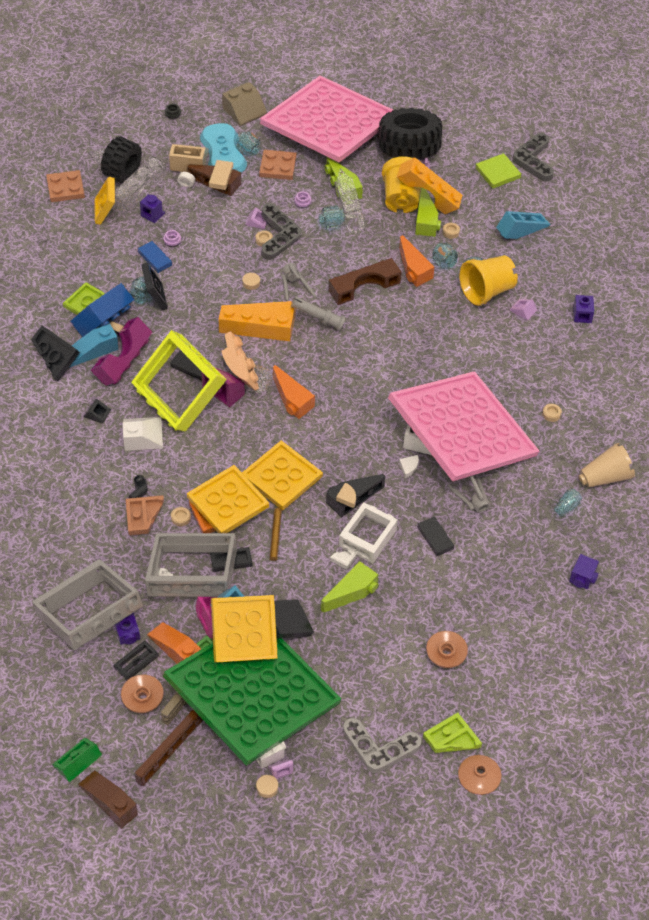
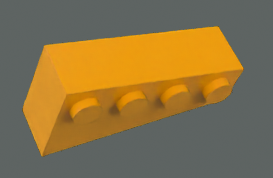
(259, 320)

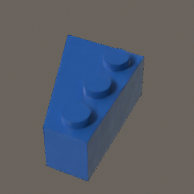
(102, 310)

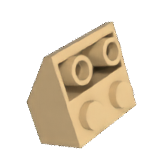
(183, 155)

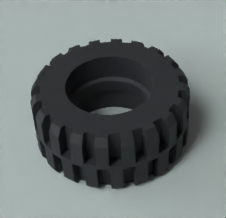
(410, 133)

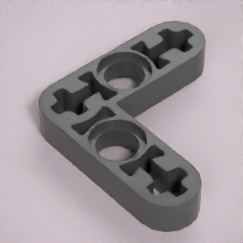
(525, 157)
(284, 231)

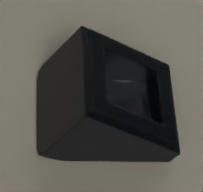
(97, 411)

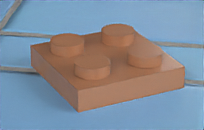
(278, 164)
(65, 186)

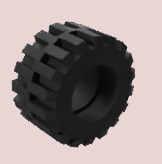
(121, 159)

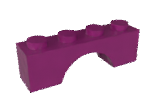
(133, 336)

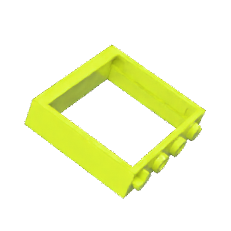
(156, 362)

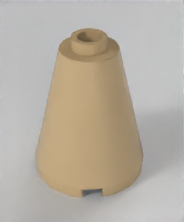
(608, 468)

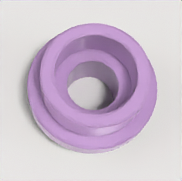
(302, 199)
(172, 238)

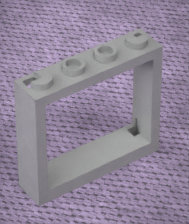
(78, 585)
(190, 585)

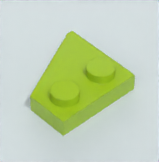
(452, 735)

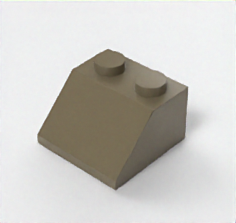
(243, 104)

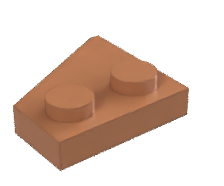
(142, 513)

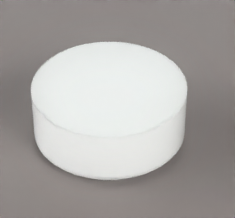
(186, 179)

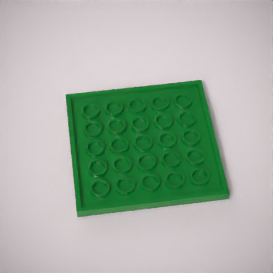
(253, 701)

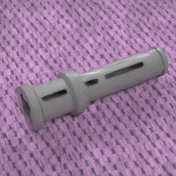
(326, 316)

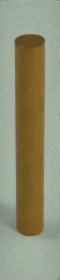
(275, 534)

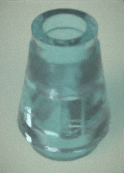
(568, 502)

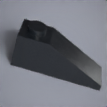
(363, 488)

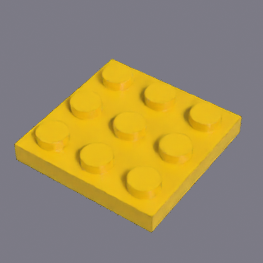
(282, 475)
(228, 500)
(244, 628)

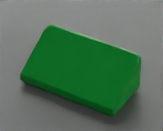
(77, 759)

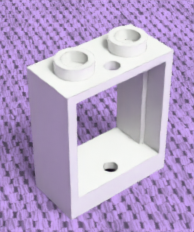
(364, 549)

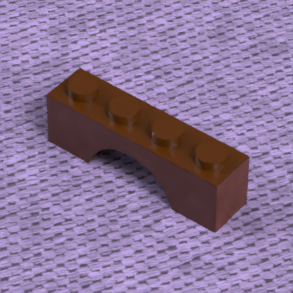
(383, 273)

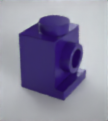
(152, 204)
(127, 630)

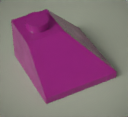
(230, 391)

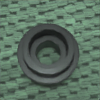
(172, 111)

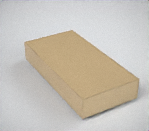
(221, 174)

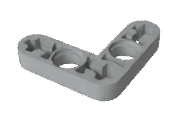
(374, 752)

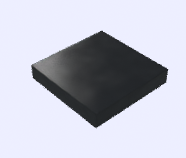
(154, 286)
(291, 620)

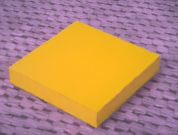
(104, 200)

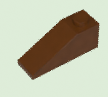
(203, 174)
(109, 798)

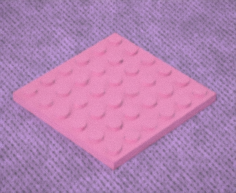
(327, 118)
(463, 425)

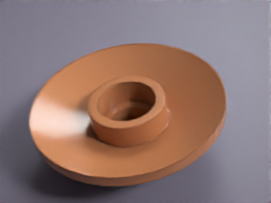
(449, 642)
(138, 686)
(476, 782)

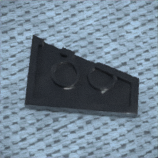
(55, 351)

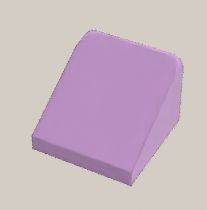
(255, 219)
(524, 308)
(281, 768)

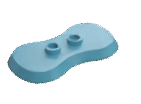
(222, 143)

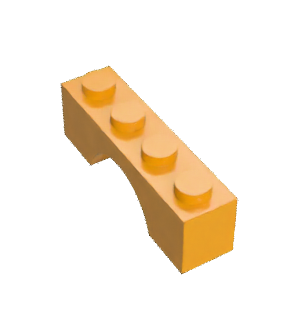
(416, 174)

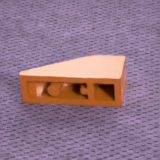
(416, 266)
(294, 396)
(173, 642)

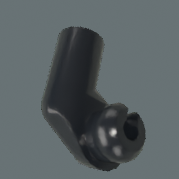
(140, 486)

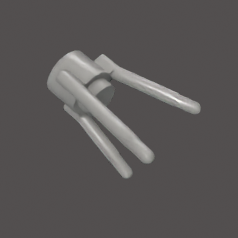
(292, 274)
(479, 500)

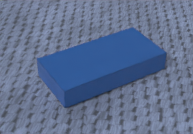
(155, 256)

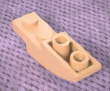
(238, 362)

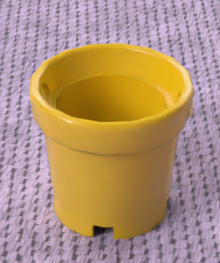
(396, 192)
(487, 278)

